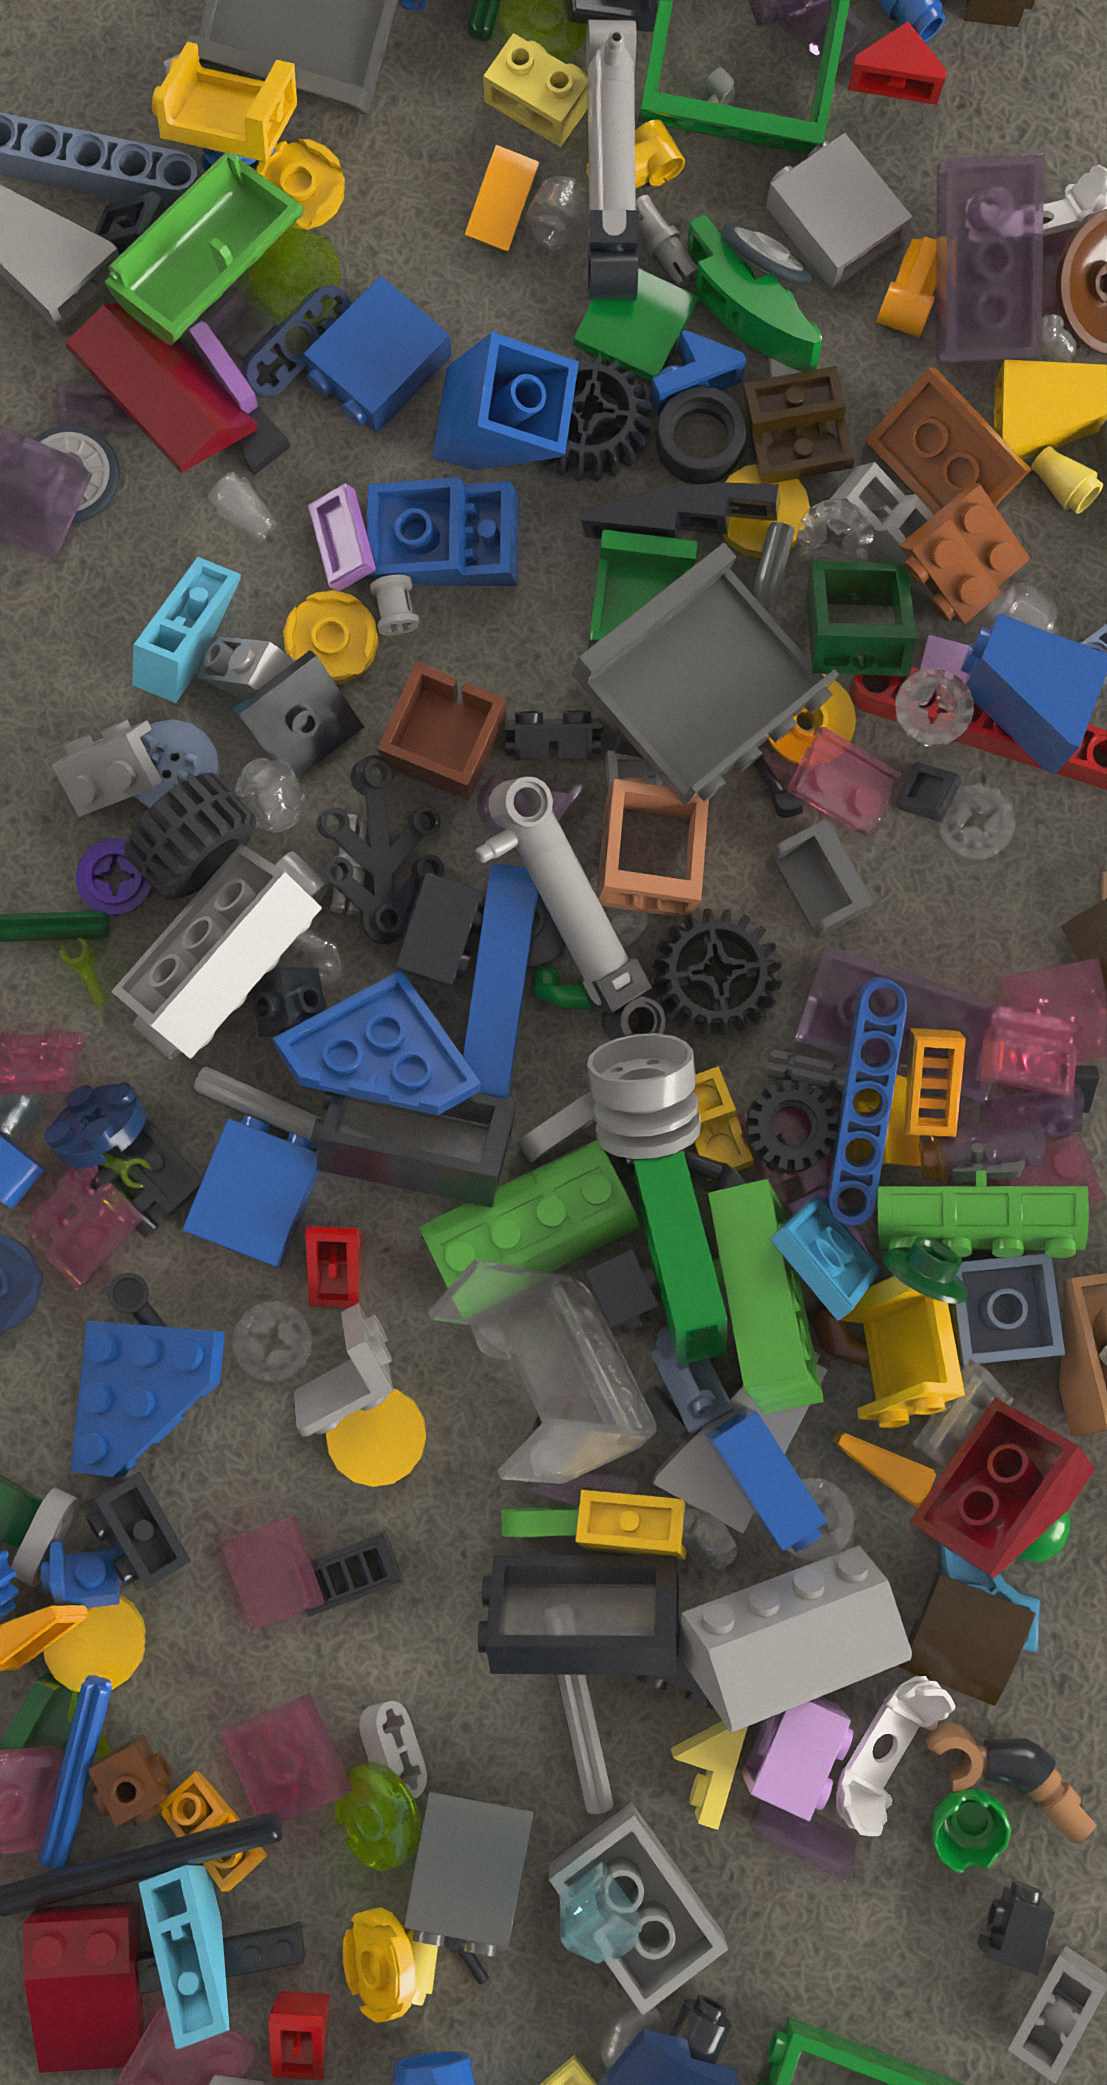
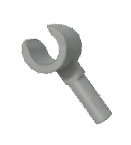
(720, 87)

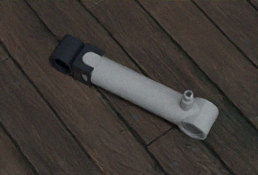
(611, 156)
(609, 976)

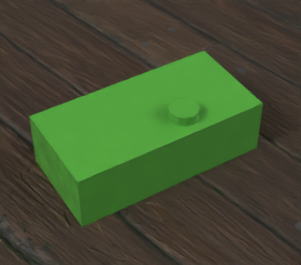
(763, 1299)

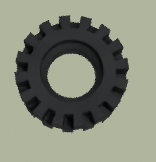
(820, 1118)

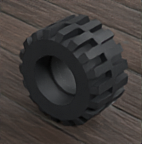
(188, 835)

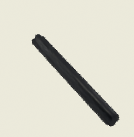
(140, 1863)

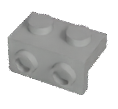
(108, 768)

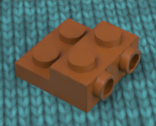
(964, 555)

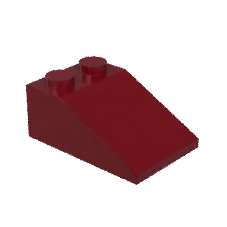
(1002, 1489)
(83, 1985)

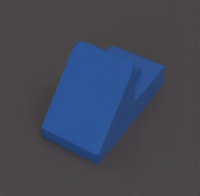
(704, 364)

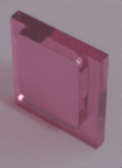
(272, 1572)

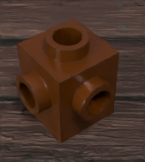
(135, 1765)

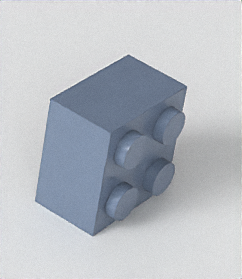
(1007, 1310)

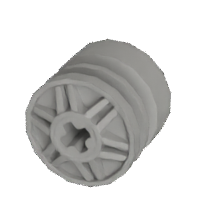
(644, 1095)

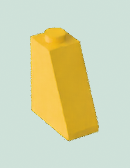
(1048, 403)

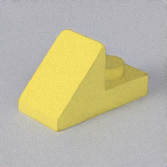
(718, 1753)

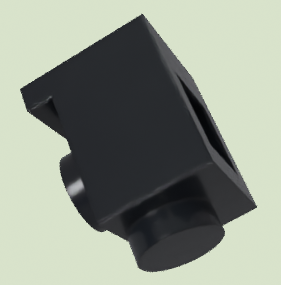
(1018, 1928)

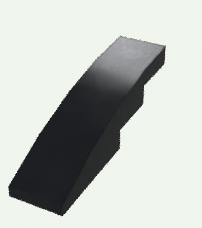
(684, 508)

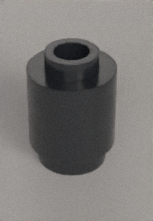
(703, 2026)

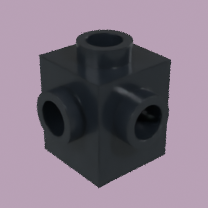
(287, 999)

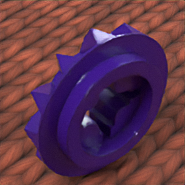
(98, 894)

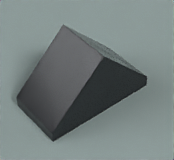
(129, 218)

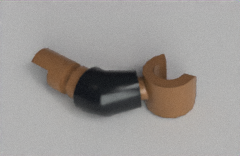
(1015, 1764)

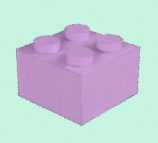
(796, 1755)

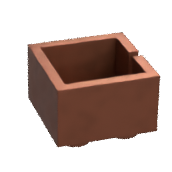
(440, 738)

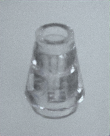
(241, 506)

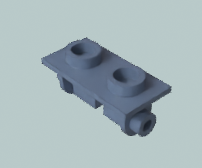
(692, 1386)

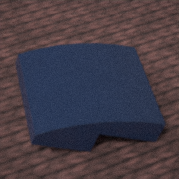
(664, 2060)

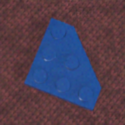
(380, 1050)
(137, 1389)

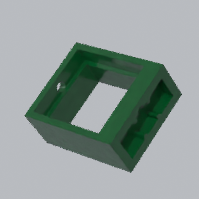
(835, 645)

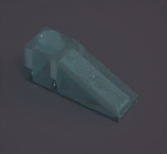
(598, 1917)

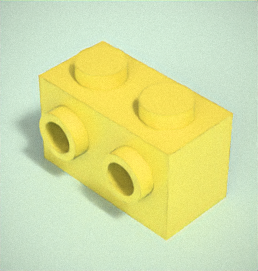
(536, 89)

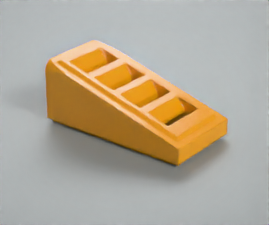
(951, 1083)
(898, 1473)
(33, 1633)

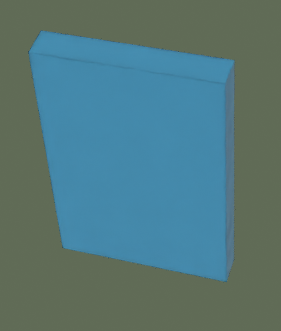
(826, 1256)

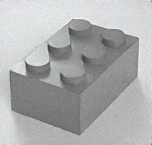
(676, 1926)

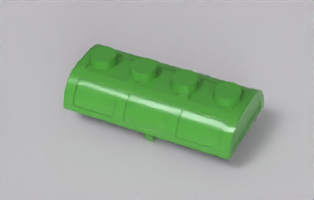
(200, 247)
(537, 1218)
(986, 1218)

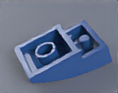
(445, 532)

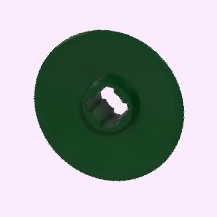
(928, 1269)

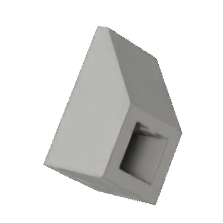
(242, 665)

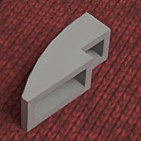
(889, 510)

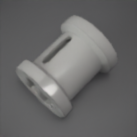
(394, 604)

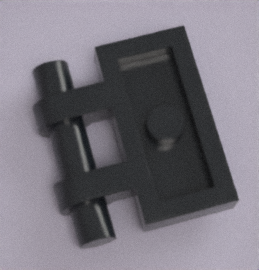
(168, 1183)

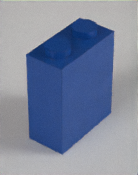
(377, 355)
(254, 1191)
(767, 1480)

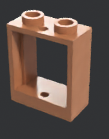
(647, 891)

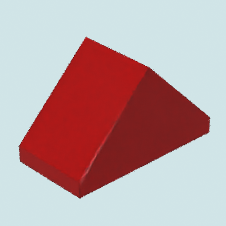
(899, 68)
(333, 1266)
(299, 2035)

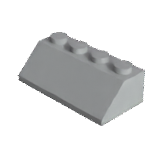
(217, 950)
(793, 1638)

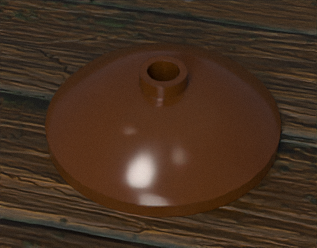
(1078, 283)

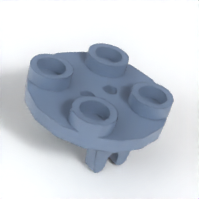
(180, 739)

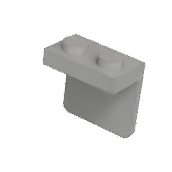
(352, 1385)

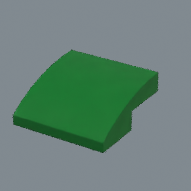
(638, 331)

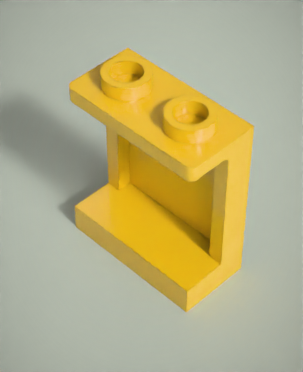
(223, 108)
(908, 1353)

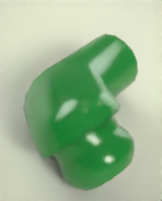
(550, 991)

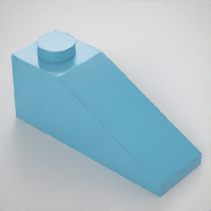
(182, 630)
(188, 1951)

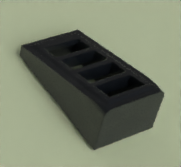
(386, 1560)

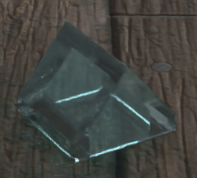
(20, 1113)

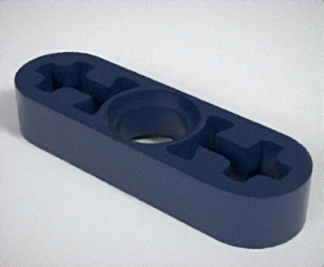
(263, 356)

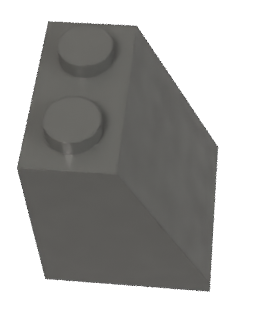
(468, 1873)

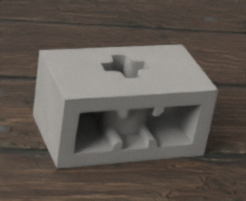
(1059, 2014)

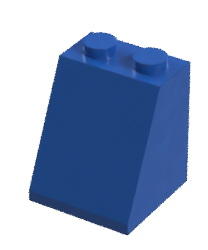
(505, 405)
(1035, 687)

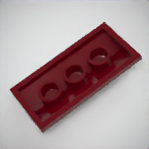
(159, 387)

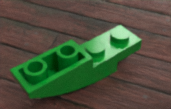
(751, 308)

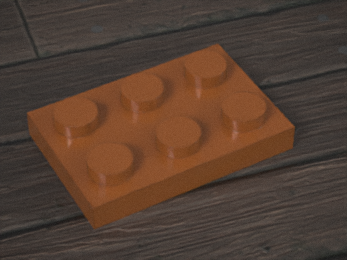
(944, 445)

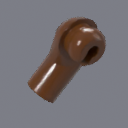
(836, 1340)

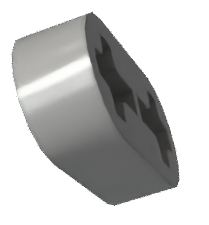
(558, 1128)
(48, 1526)
(395, 1745)

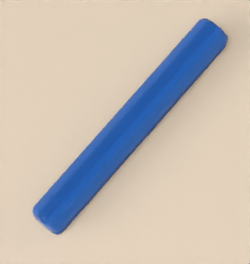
(74, 1772)

